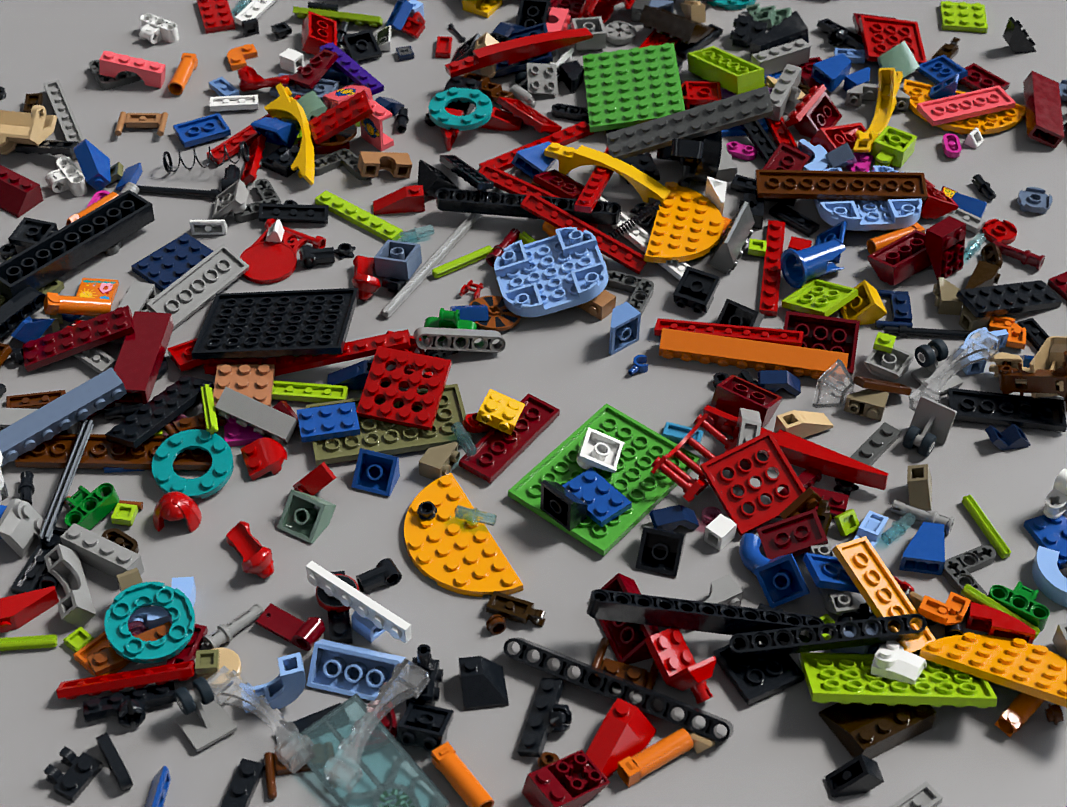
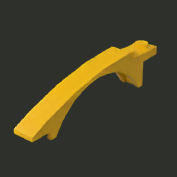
(888, 86)
(288, 108)
(572, 158)

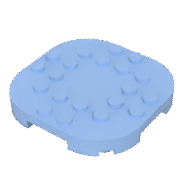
(870, 214)
(551, 273)

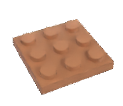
(248, 379)

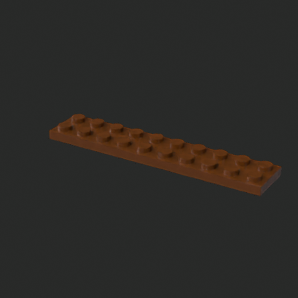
(840, 185)
(102, 453)

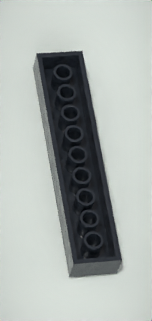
(75, 244)

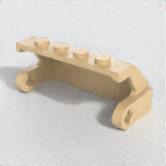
(25, 128)

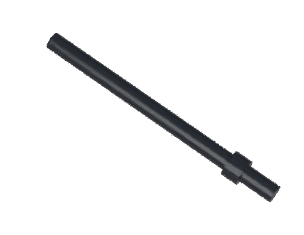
(178, 191)
(903, 330)

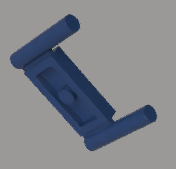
(900, 309)

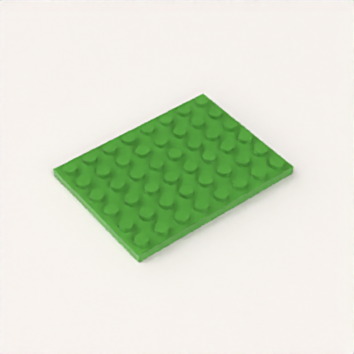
(632, 86)
(631, 478)

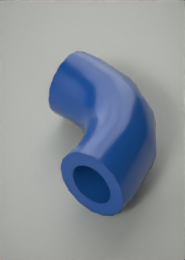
(750, 551)

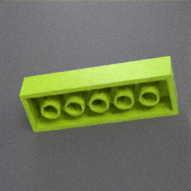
(729, 70)

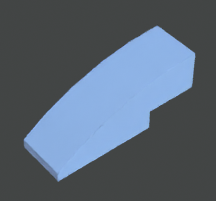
(872, 527)

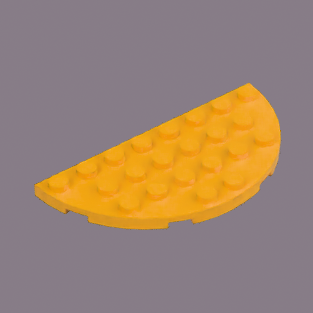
(987, 123)
(684, 226)
(454, 550)
(1004, 662)

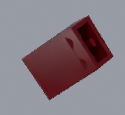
(946, 246)
(565, 782)

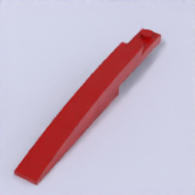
(517, 50)
(807, 454)

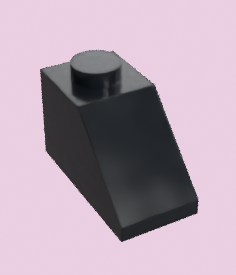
(572, 75)
(854, 777)

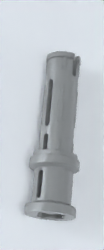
(923, 516)
(226, 632)

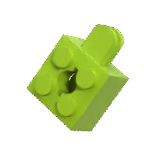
(893, 147)

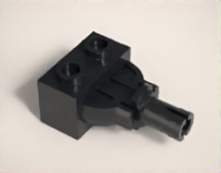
(431, 691)

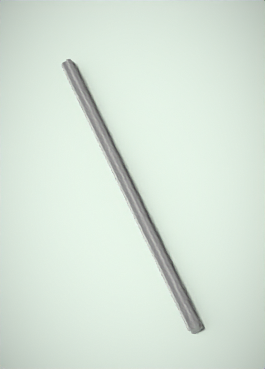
(434, 260)

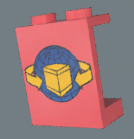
(336, 97)
(373, 129)

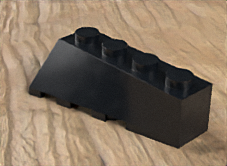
(785, 32)

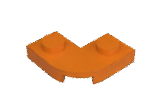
(237, 56)
(1016, 333)
(945, 613)

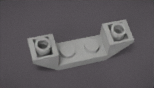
(870, 92)
(749, 428)
(833, 600)

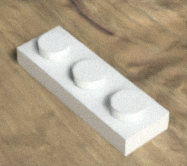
(234, 103)

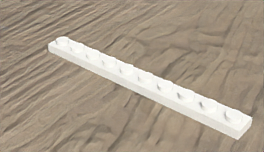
(640, 238)

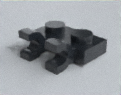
(77, 778)

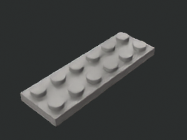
(199, 285)

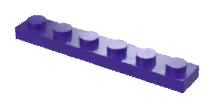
(353, 69)

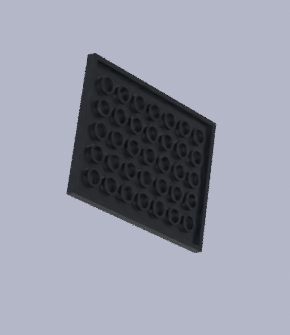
(276, 324)

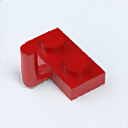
(413, 27)

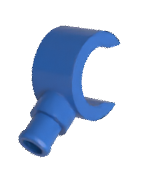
(640, 368)

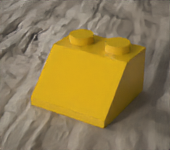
(866, 306)

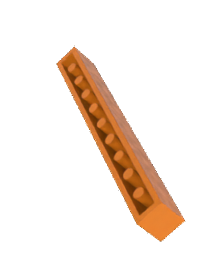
(747, 353)

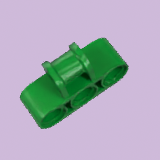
(449, 319)
(91, 507)
(1022, 603)

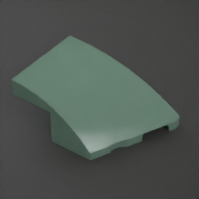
(768, 14)
(900, 58)
(312, 106)

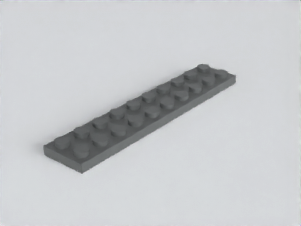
(690, 123)

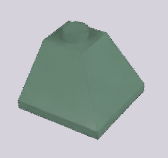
(306, 515)

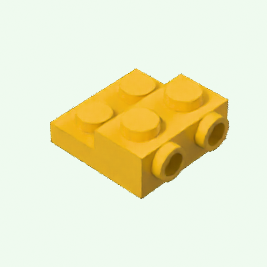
(481, 7)
(500, 411)

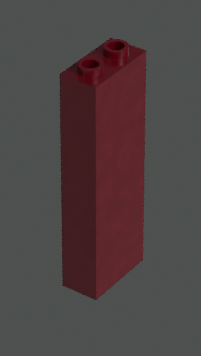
(1043, 109)
(143, 355)

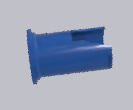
(810, 262)

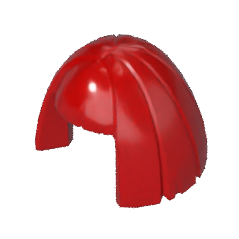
(175, 507)

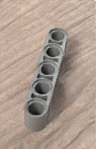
(452, 335)

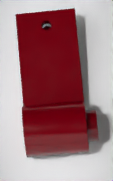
(291, 628)

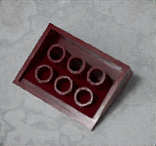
(826, 333)

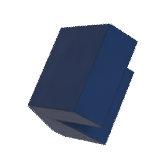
(506, 28)
(390, 104)
(775, 379)
(1008, 439)
(673, 516)

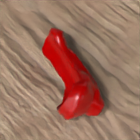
(252, 81)
(364, 277)
(255, 556)

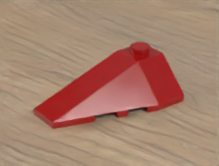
(836, 136)
(936, 203)
(621, 735)

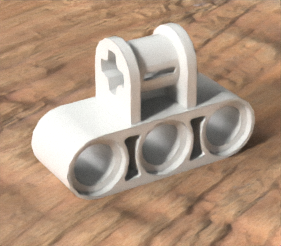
(158, 29)
(67, 178)
(1057, 499)

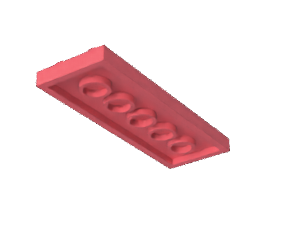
(965, 105)

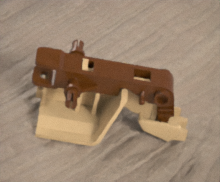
(1046, 373)

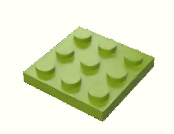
(963, 17)
(819, 298)

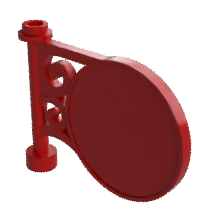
(276, 260)

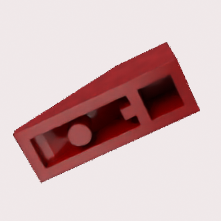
(450, 136)
(401, 201)
(24, 607)

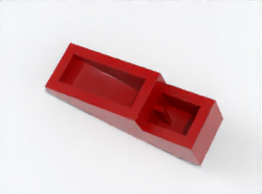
(502, 121)
(997, 623)

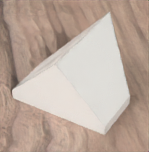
(716, 192)

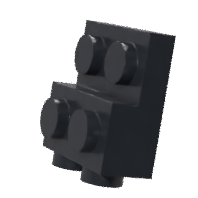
(746, 30)
(361, 46)
(281, 160)
(31, 231)
(696, 290)
(424, 726)

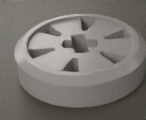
(620, 33)

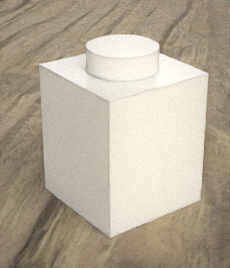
(291, 60)
(720, 532)

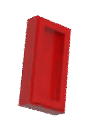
(443, 47)

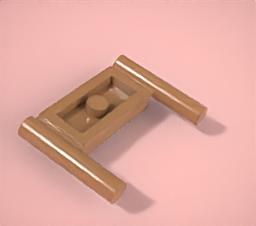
(142, 120)

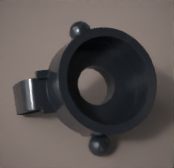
(697, 156)

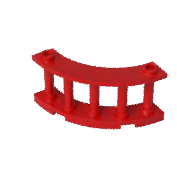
(689, 485)

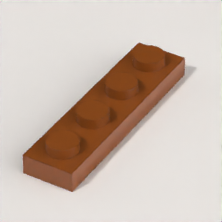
(109, 660)

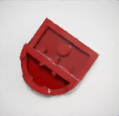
(263, 456)

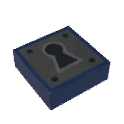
(405, 53)

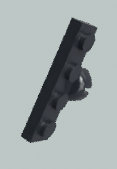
(840, 34)
(129, 705)
(544, 718)

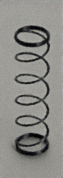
(241, 150)

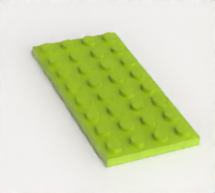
(849, 680)

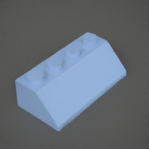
(350, 669)

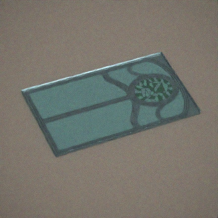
(388, 770)

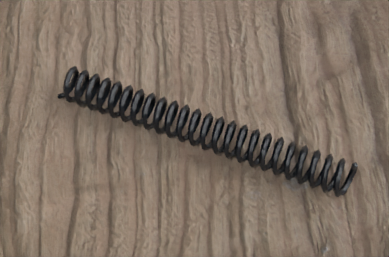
(638, 220)

